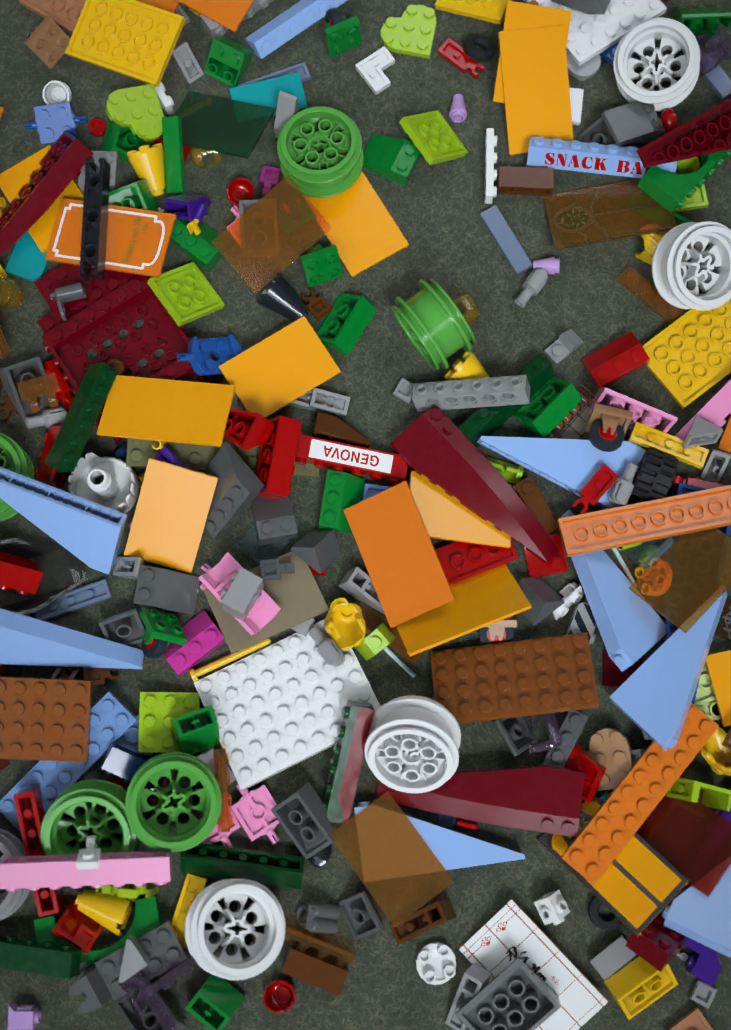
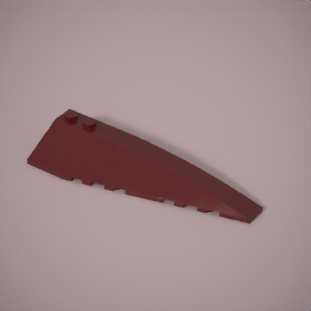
(697, 137)
(453, 462)
(520, 798)

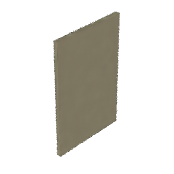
(295, 595)

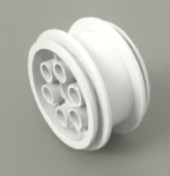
(641, 38)
(672, 257)
(426, 734)
(262, 949)

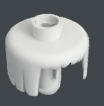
(105, 482)

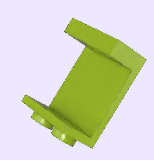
(712, 795)

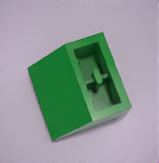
(228, 60)
(196, 730)
(215, 1002)

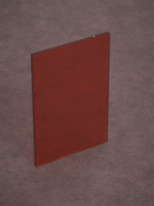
(691, 840)

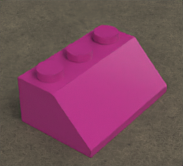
(202, 640)

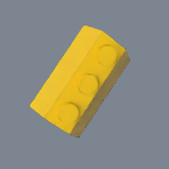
(639, 985)

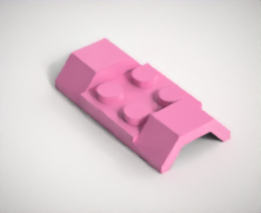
(219, 579)

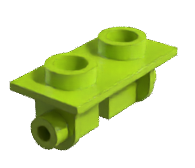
(510, 472)

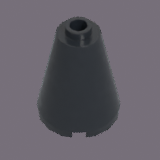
(283, 300)

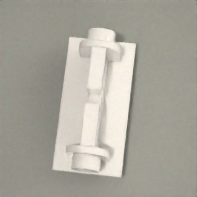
(572, 595)

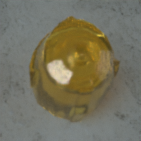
(10, 293)

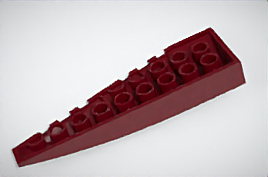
(57, 170)

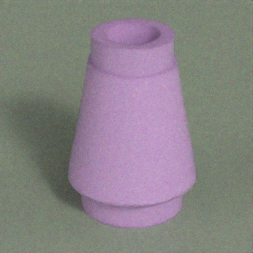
(458, 109)
(550, 265)

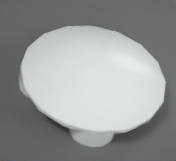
(436, 963)

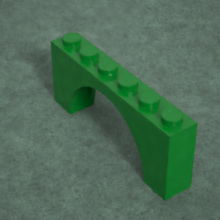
(673, 189)
(146, 918)

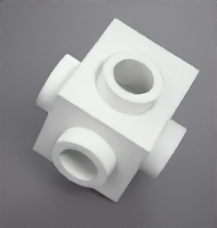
(552, 907)

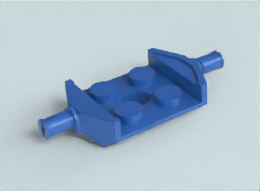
(200, 349)

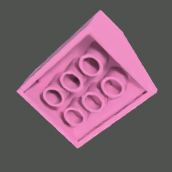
(641, 412)

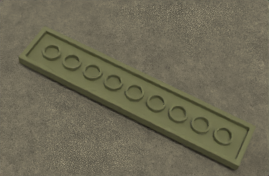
(199, 456)

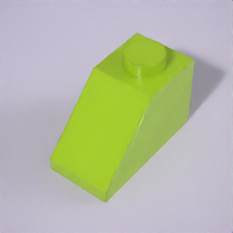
(375, 641)

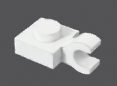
(89, 857)

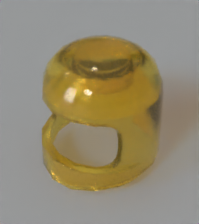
(196, 156)
(472, 310)

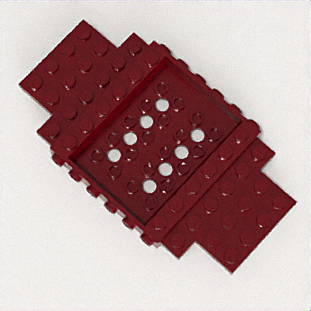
(106, 310)

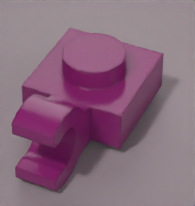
(269, 178)

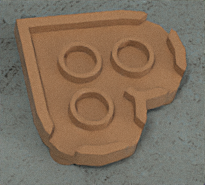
(613, 752)

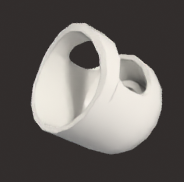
(56, 92)

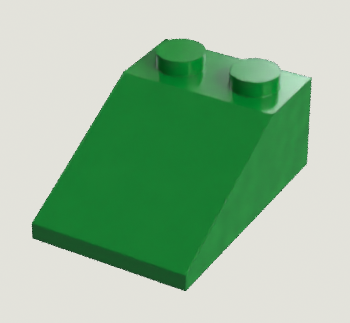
(391, 158)
(134, 196)

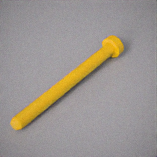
(226, 659)

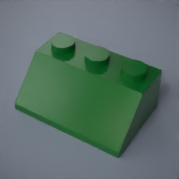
(703, 19)
(121, 140)
(196, 247)
(345, 323)
(548, 407)
(340, 492)

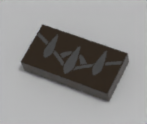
(724, 625)

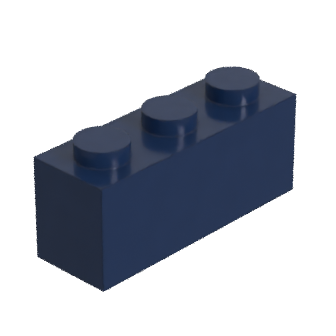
(124, 764)

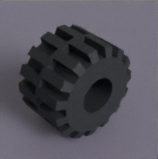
(654, 475)

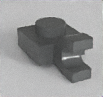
(272, 569)

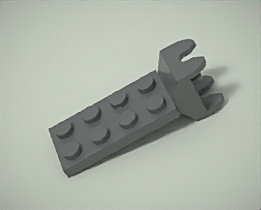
(101, 980)

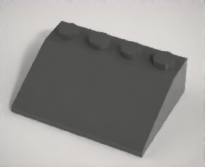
(233, 492)
(511, 1001)

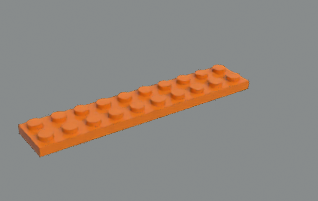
(646, 521)
(636, 798)

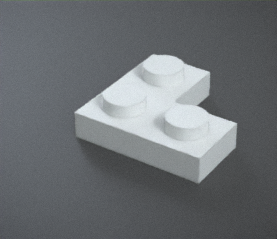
(372, 69)

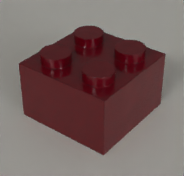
(656, 943)

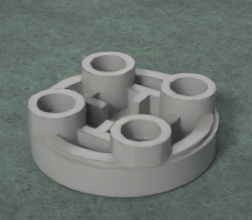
(584, 71)

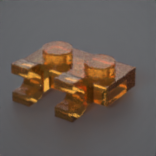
(39, 387)

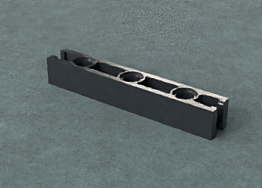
(95, 232)

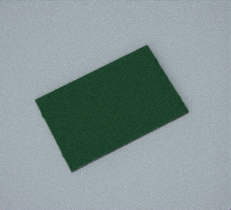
(222, 124)

